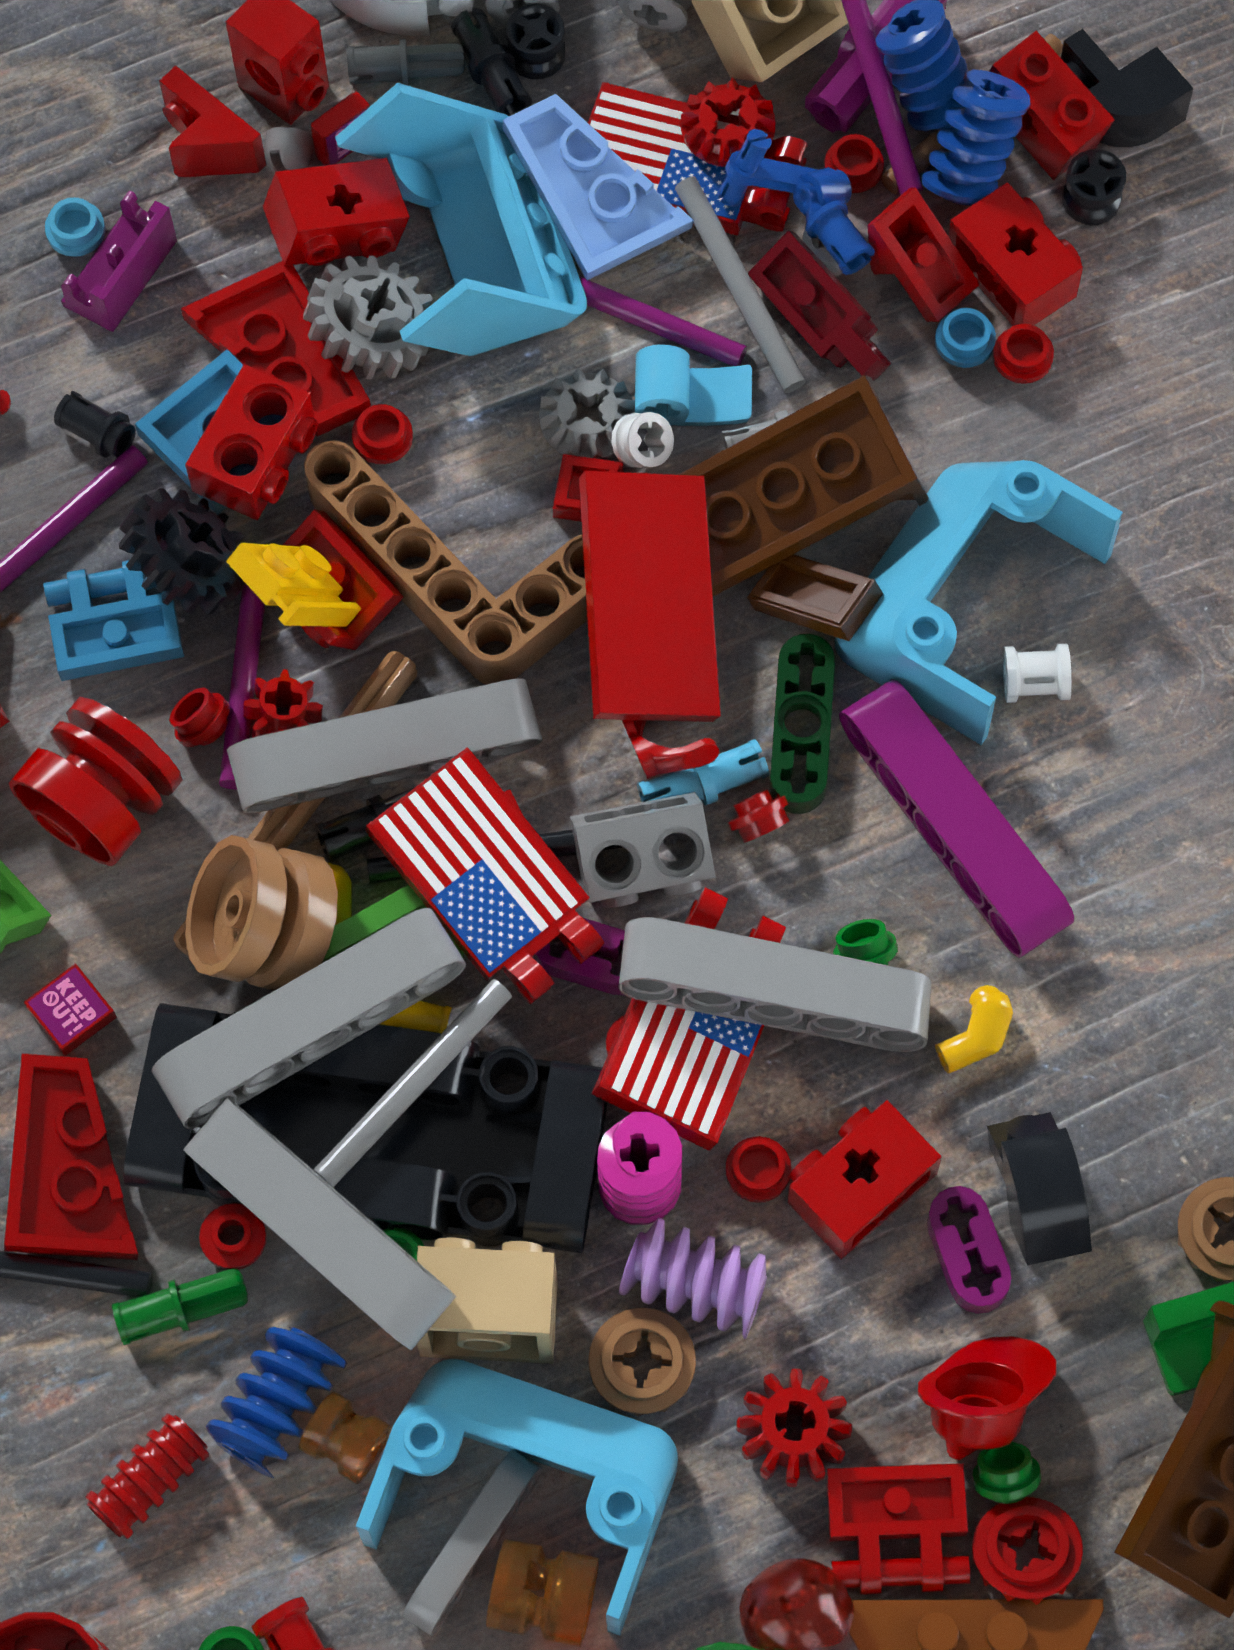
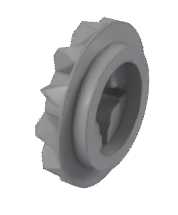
(584, 436)

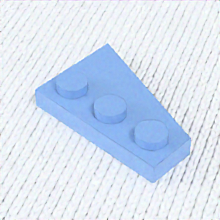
(589, 191)

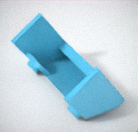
(495, 231)
(912, 637)
(622, 1456)

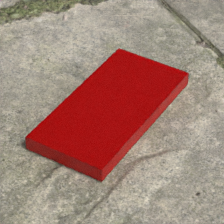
(649, 597)

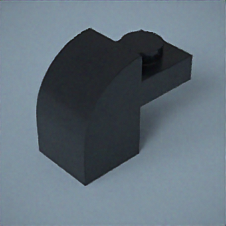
(1141, 97)
(1042, 1187)

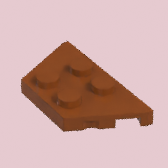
(974, 1624)

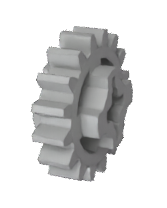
(340, 311)

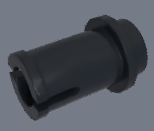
(107, 431)

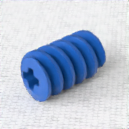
(923, 62)
(981, 138)
(273, 1397)

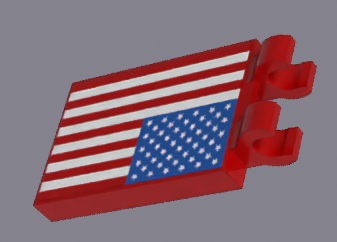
(649, 138)
(485, 874)
(682, 1059)

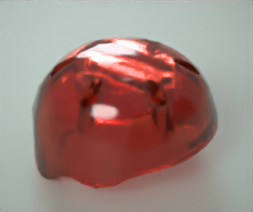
(795, 1607)

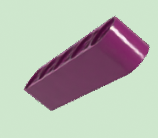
(956, 818)

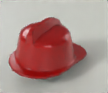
(985, 1392)

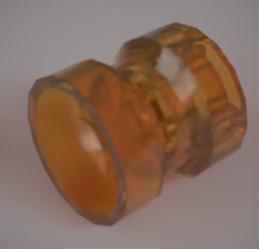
(345, 1437)

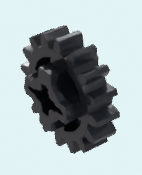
(182, 550)

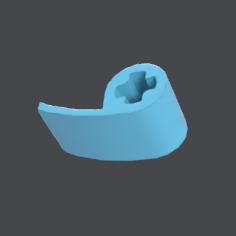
(691, 394)

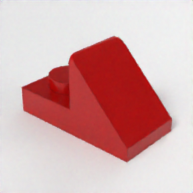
(211, 134)
(921, 256)

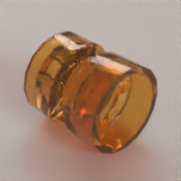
(567, 1598)

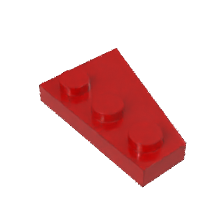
(266, 330)
(62, 1167)

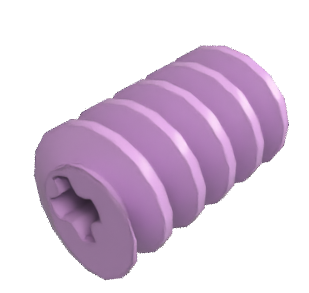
(695, 1276)

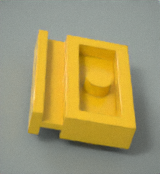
(295, 581)

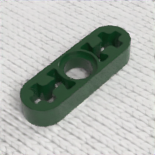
(821, 684)

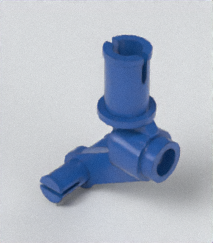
(817, 194)

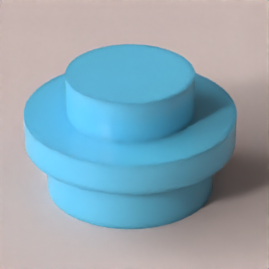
(74, 227)

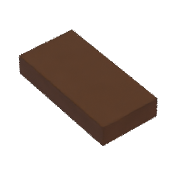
(815, 596)

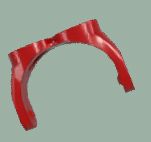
(661, 759)

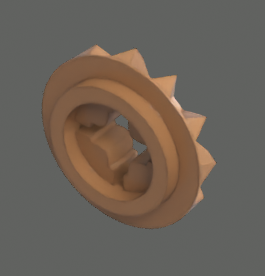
(1199, 1229)
(620, 1339)

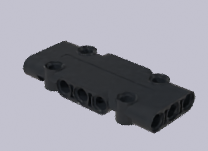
(434, 1160)

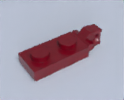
(819, 306)

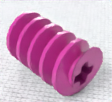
(644, 1144)

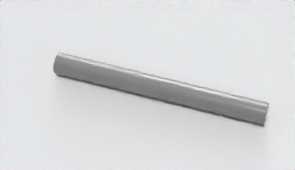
(740, 285)
(413, 1082)

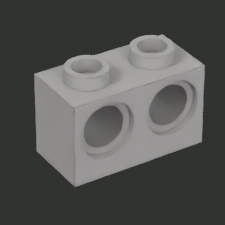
(641, 831)

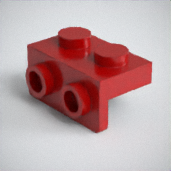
(354, 573)

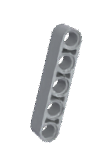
(382, 745)
(775, 984)
(309, 1017)
(320, 1224)

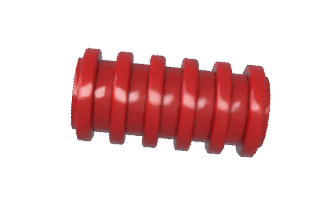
(147, 1476)

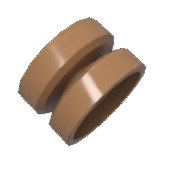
(260, 913)

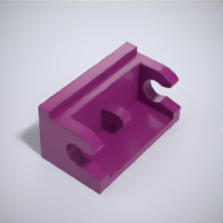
(121, 264)

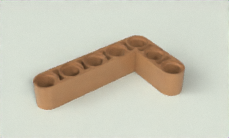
(445, 576)

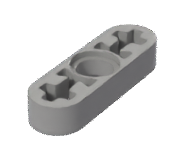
(472, 1542)

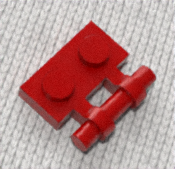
(898, 1504)

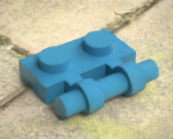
(111, 634)

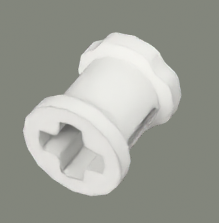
(1037, 673)

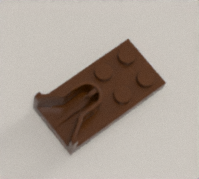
(802, 482)
(1188, 1510)

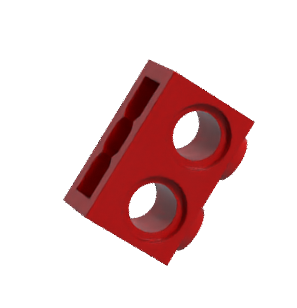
(239, 439)

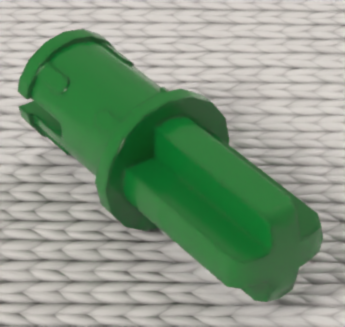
(179, 1305)

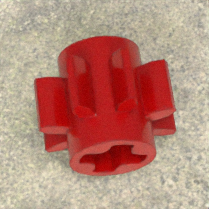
(281, 692)

